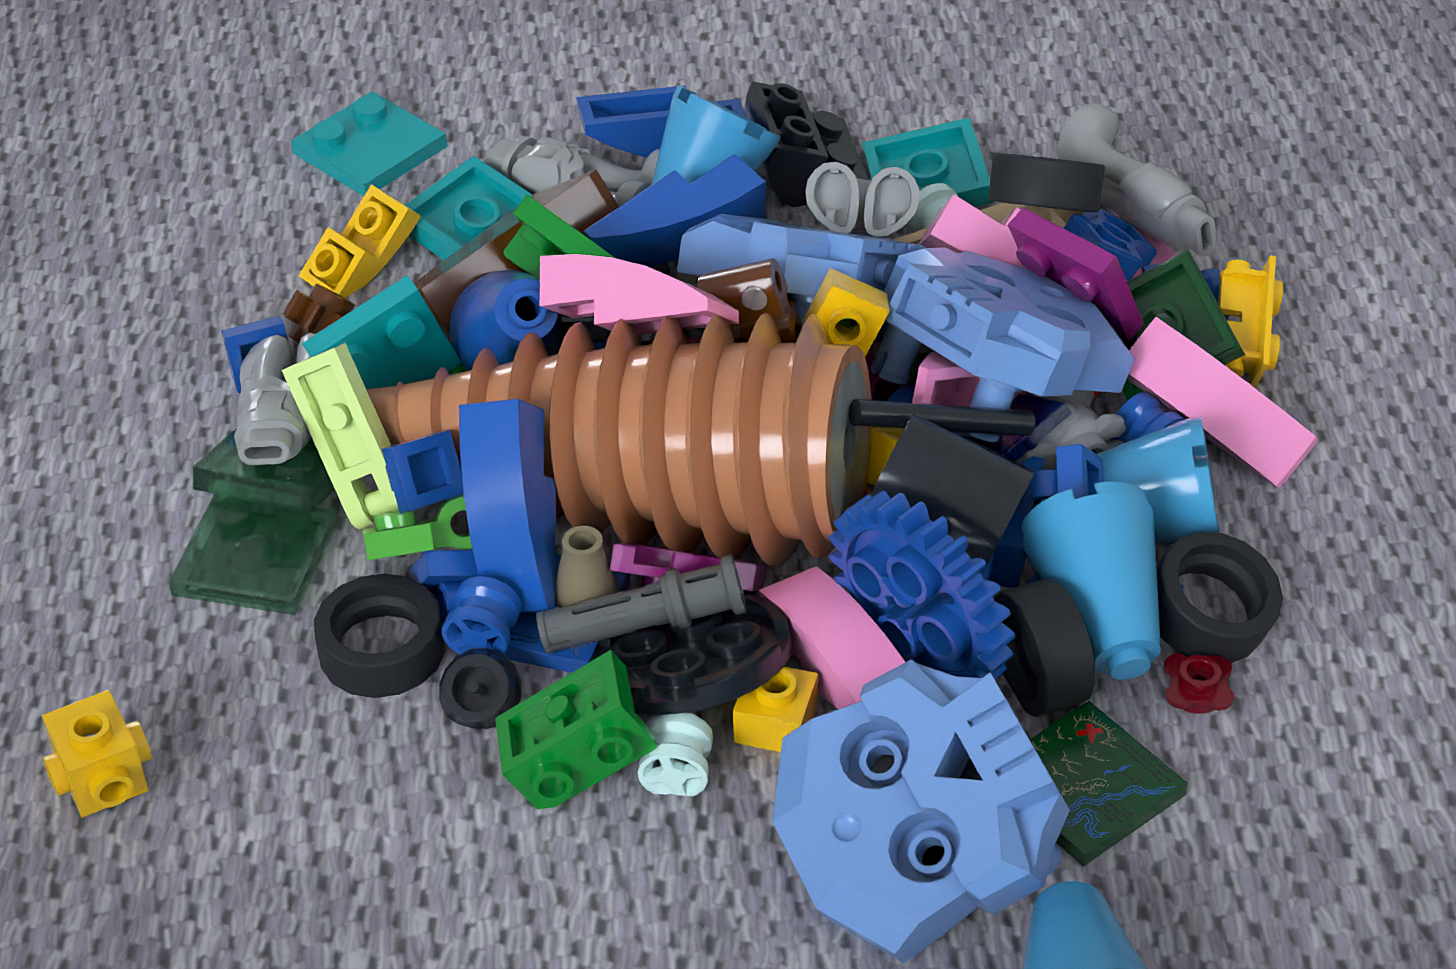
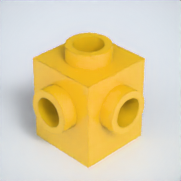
(97, 768)

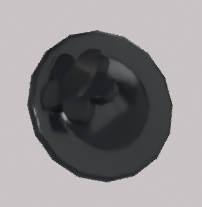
(479, 688)

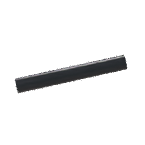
(949, 417)

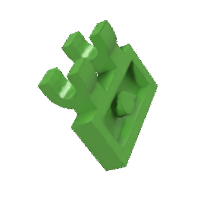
(401, 534)

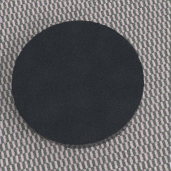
(704, 663)

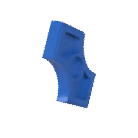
(1115, 237)

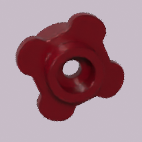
(1197, 695)

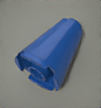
(490, 314)

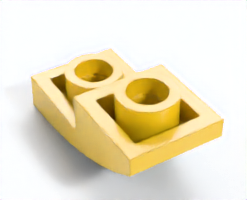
(368, 242)

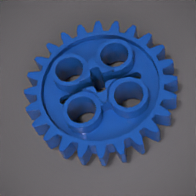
(921, 587)

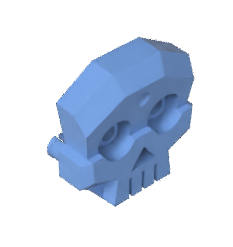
(800, 252)
(998, 326)
(865, 832)

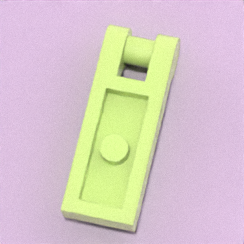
(344, 431)

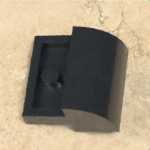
(805, 139)
(958, 480)

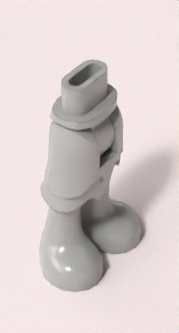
(552, 161)
(1135, 190)
(859, 204)
(268, 416)

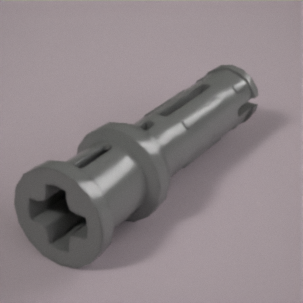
(672, 600)

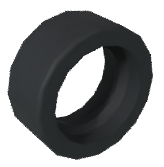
(1046, 182)
(1237, 567)
(1050, 648)
(381, 672)

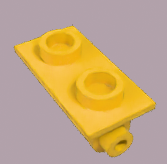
(1255, 299)

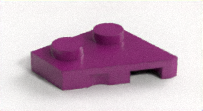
(1078, 266)
(654, 560)

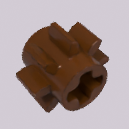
(315, 311)

